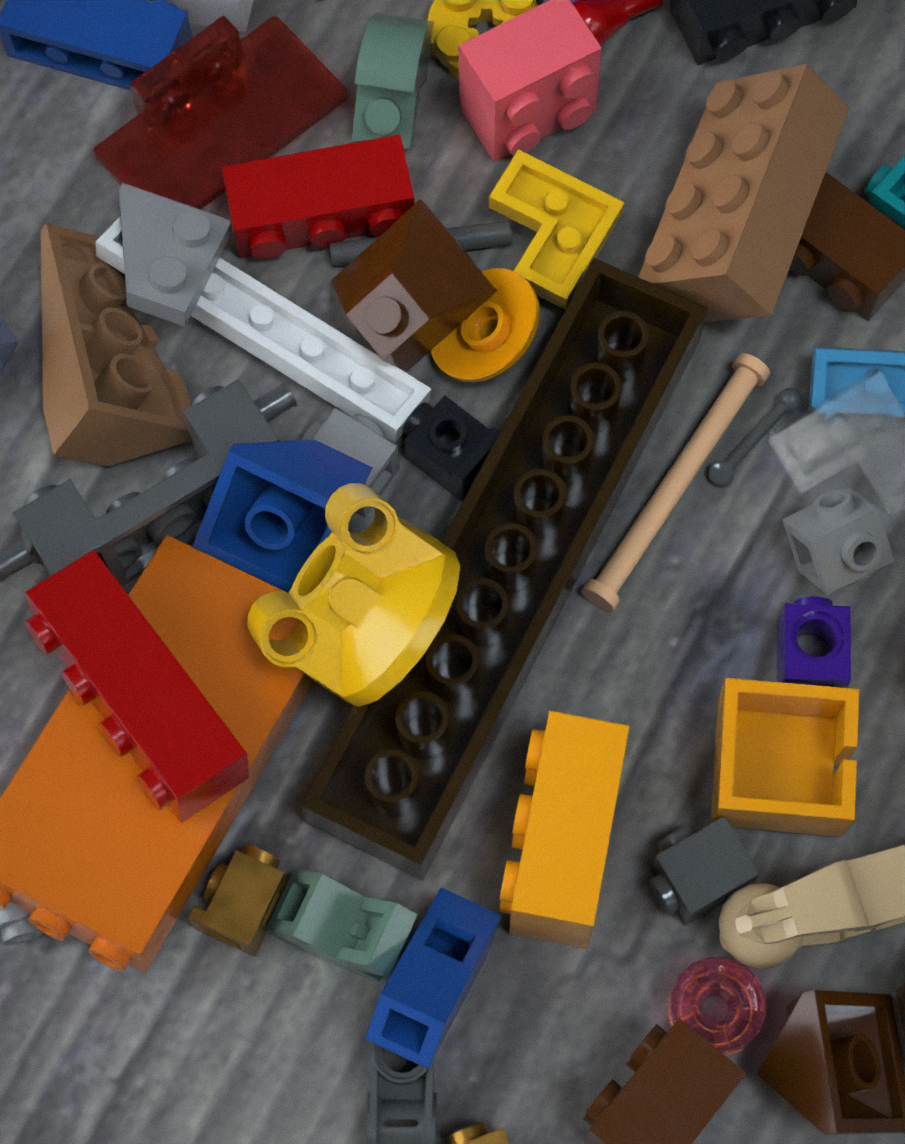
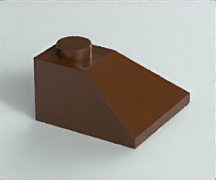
(411, 288)

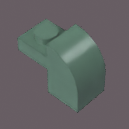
(389, 76)
(342, 924)

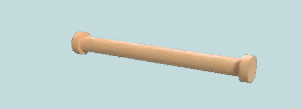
(748, 373)

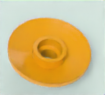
(494, 333)

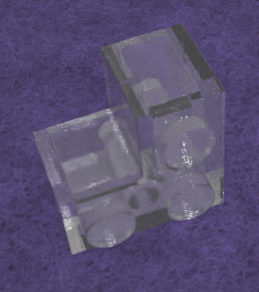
(849, 426)

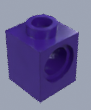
(818, 618)

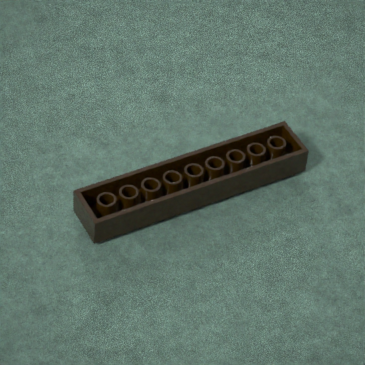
(520, 549)

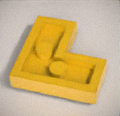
(569, 222)

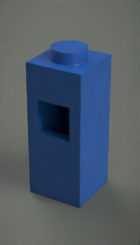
(433, 978)

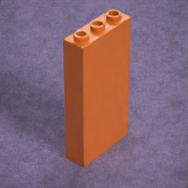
(74, 822)

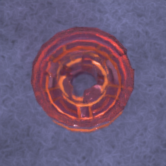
(735, 986)

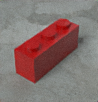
(317, 196)

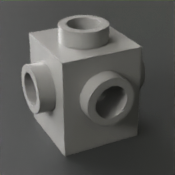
(839, 539)

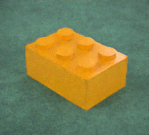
(564, 829)

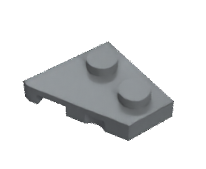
(167, 252)

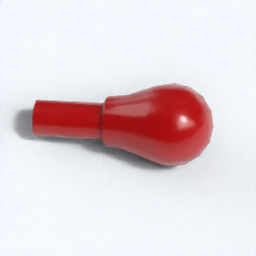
(609, 16)

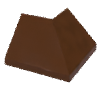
(840, 1063)

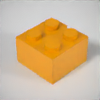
(780, 756)

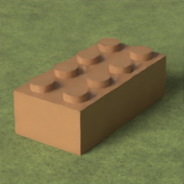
(746, 192)

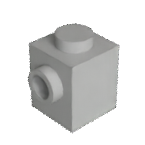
(362, 441)

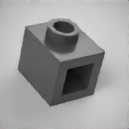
(700, 869)

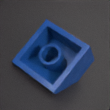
(273, 506)

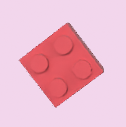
(529, 78)

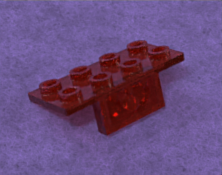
(218, 107)

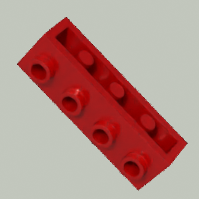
(136, 686)

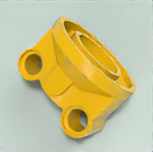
(361, 601)

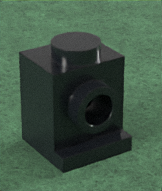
(453, 463)

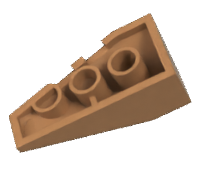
(100, 370)

